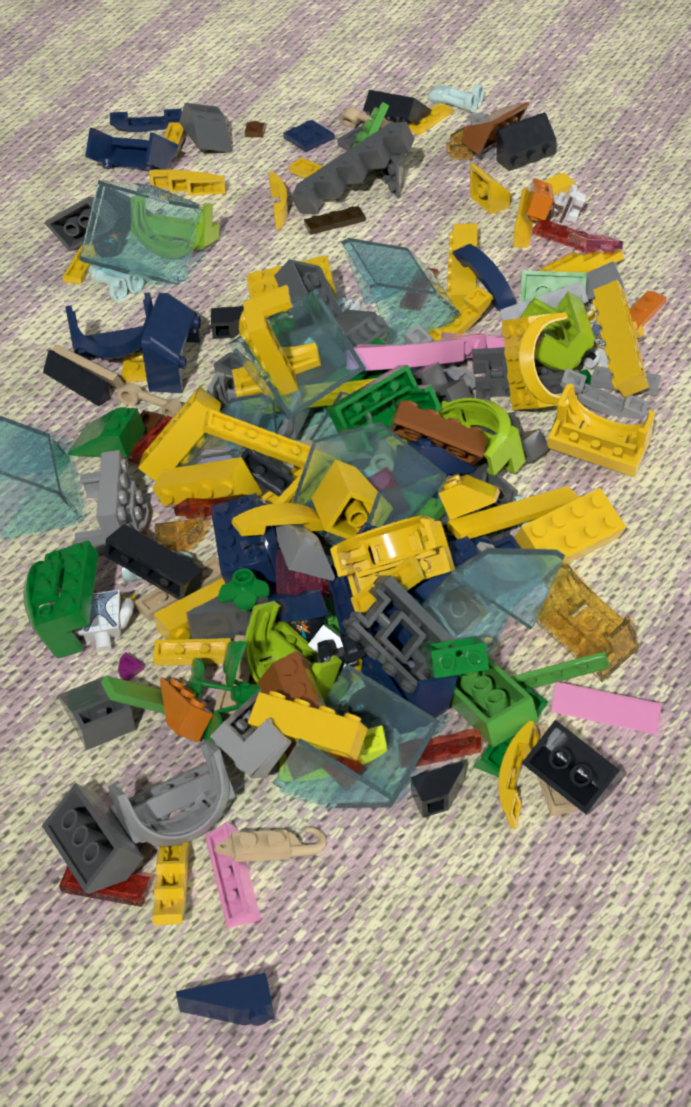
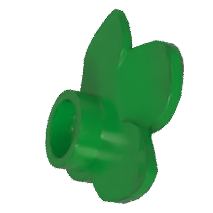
(243, 590)

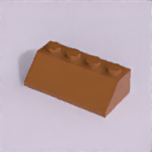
(483, 132)
(448, 434)
(293, 679)

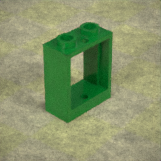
(466, 657)

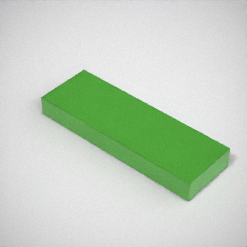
(133, 694)

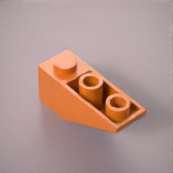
(184, 711)

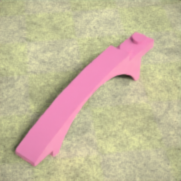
(447, 350)

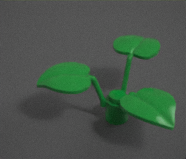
(239, 692)

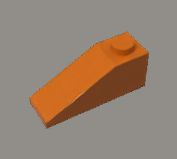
(539, 200)

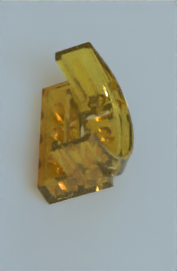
(592, 629)

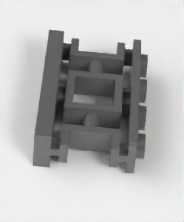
(496, 382)
(411, 616)

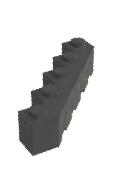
(352, 166)
(532, 441)

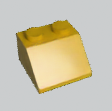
(488, 191)
(466, 495)

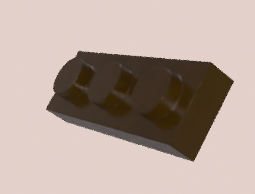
(334, 220)

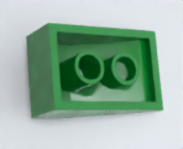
(110, 432)

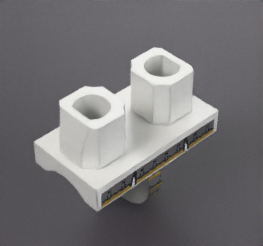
(572, 198)

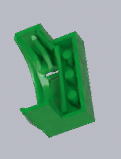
(374, 400)
(74, 573)

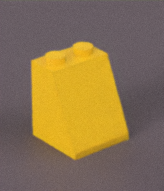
(344, 500)

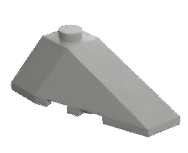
(303, 551)

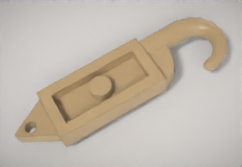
(269, 845)

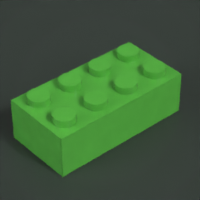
(493, 703)

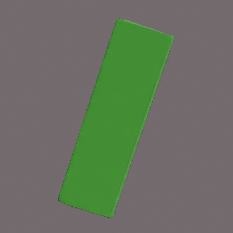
(563, 671)

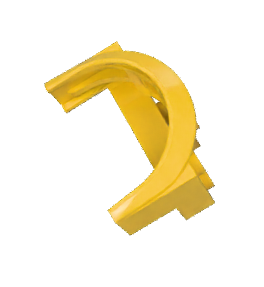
(519, 343)
(278, 361)
(598, 439)
(392, 544)

